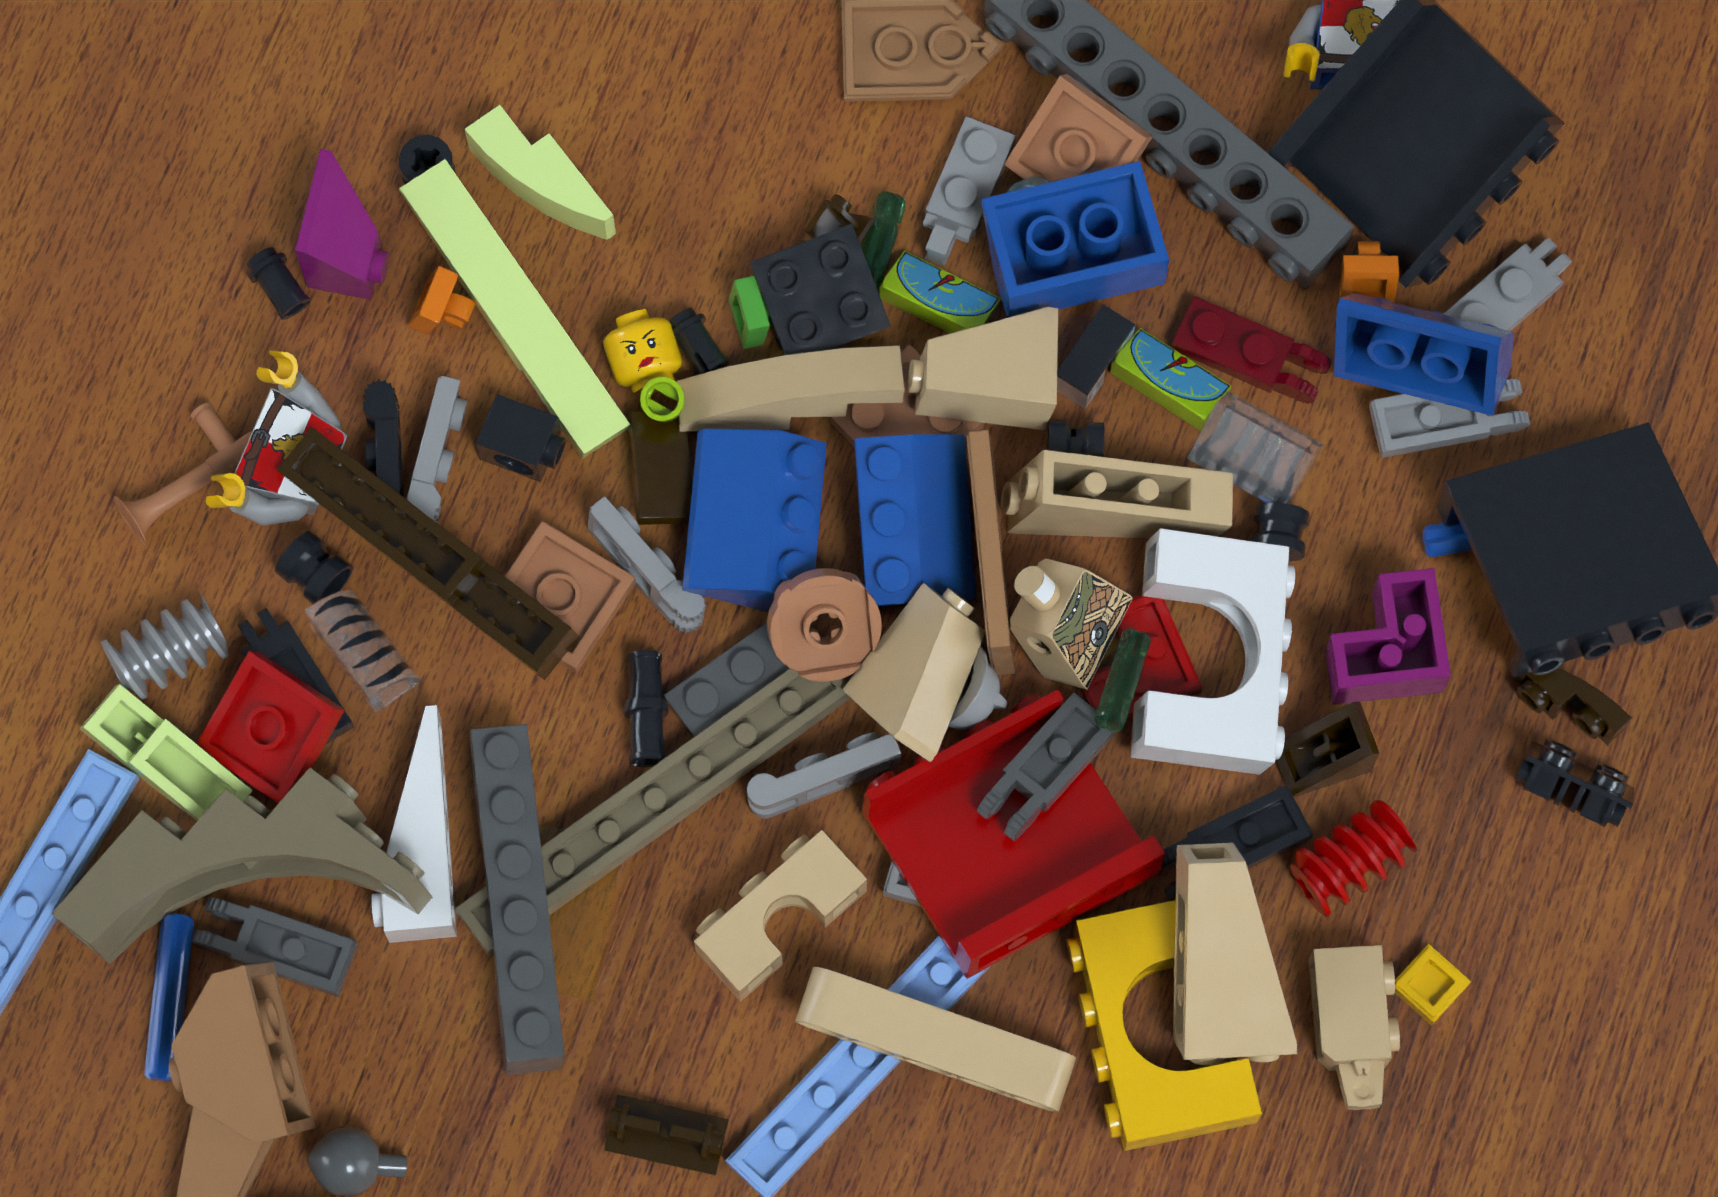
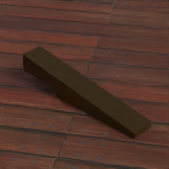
(428, 553)

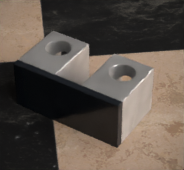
(1085, 365)

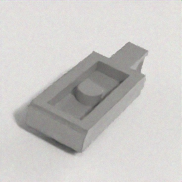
(966, 178)

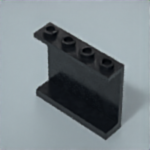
(1419, 137)
(1586, 548)

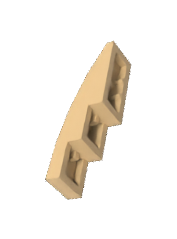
(794, 385)

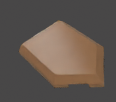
(910, 49)

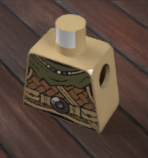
(1066, 619)

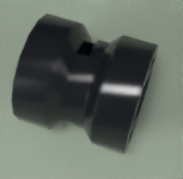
(1082, 440)
(313, 567)

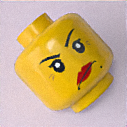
(642, 350)

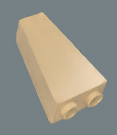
(1114, 498)
(1223, 964)

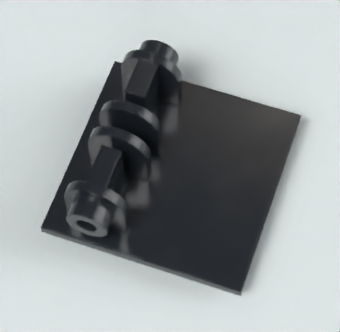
(820, 293)
(1608, 785)

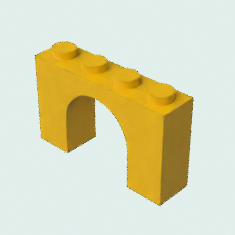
(1149, 1101)

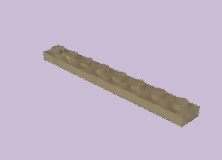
(671, 791)

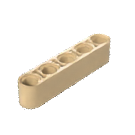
(935, 1039)

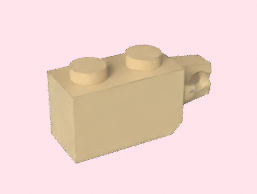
(1353, 1019)

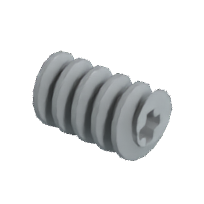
(166, 647)

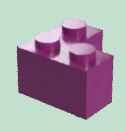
(1403, 653)

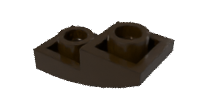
(660, 470)
(1592, 709)

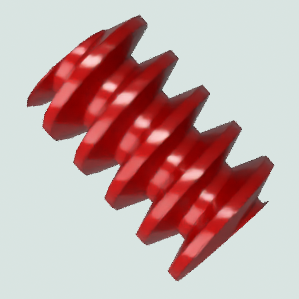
(1351, 856)

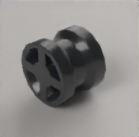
(421, 148)
(1282, 526)

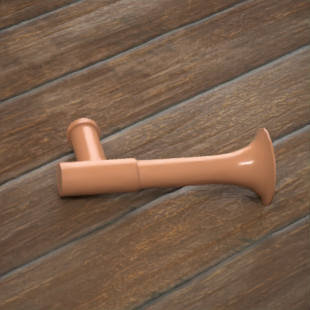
(143, 512)

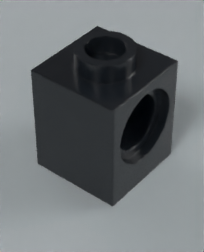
(520, 439)

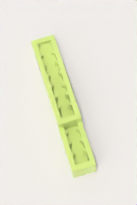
(514, 309)

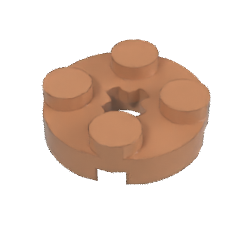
(801, 601)

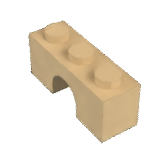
(812, 878)

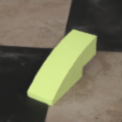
(538, 174)
(160, 753)

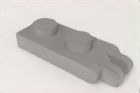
(1513, 288)

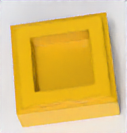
(1430, 984)

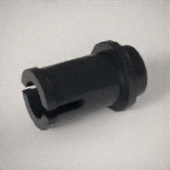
(277, 282)
(697, 342)

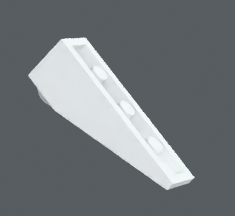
(424, 837)

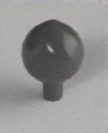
(349, 1161)

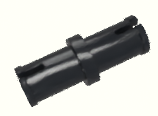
(645, 708)

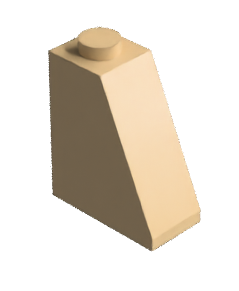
(991, 372)
(919, 669)

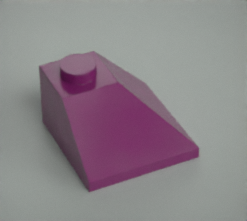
(337, 238)

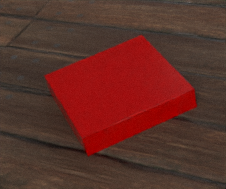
(269, 726)

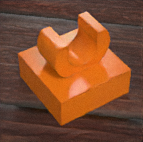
(1369, 273)
(440, 303)

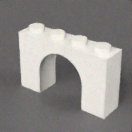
(1250, 589)

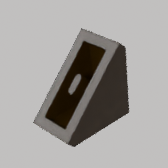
(1329, 751)

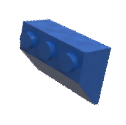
(1075, 240)
(1421, 353)
(752, 513)
(914, 516)

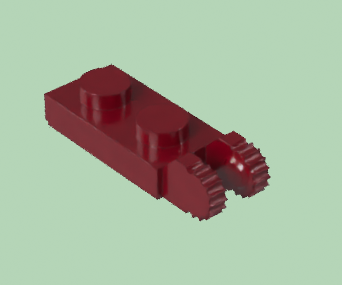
(1247, 350)

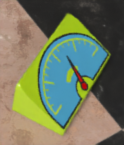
(936, 295)
(1169, 378)

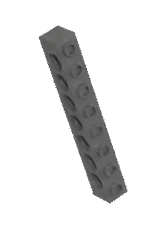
(1198, 128)

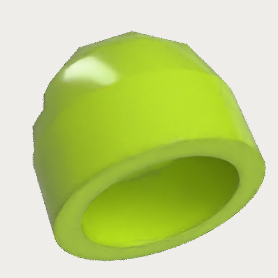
(668, 388)

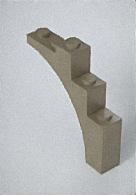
(162, 867)

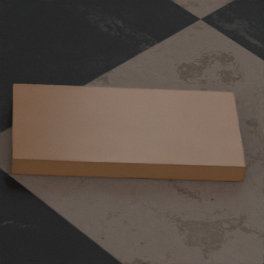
(990, 552)

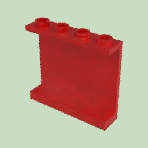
(977, 882)

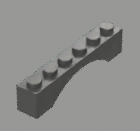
(516, 900)

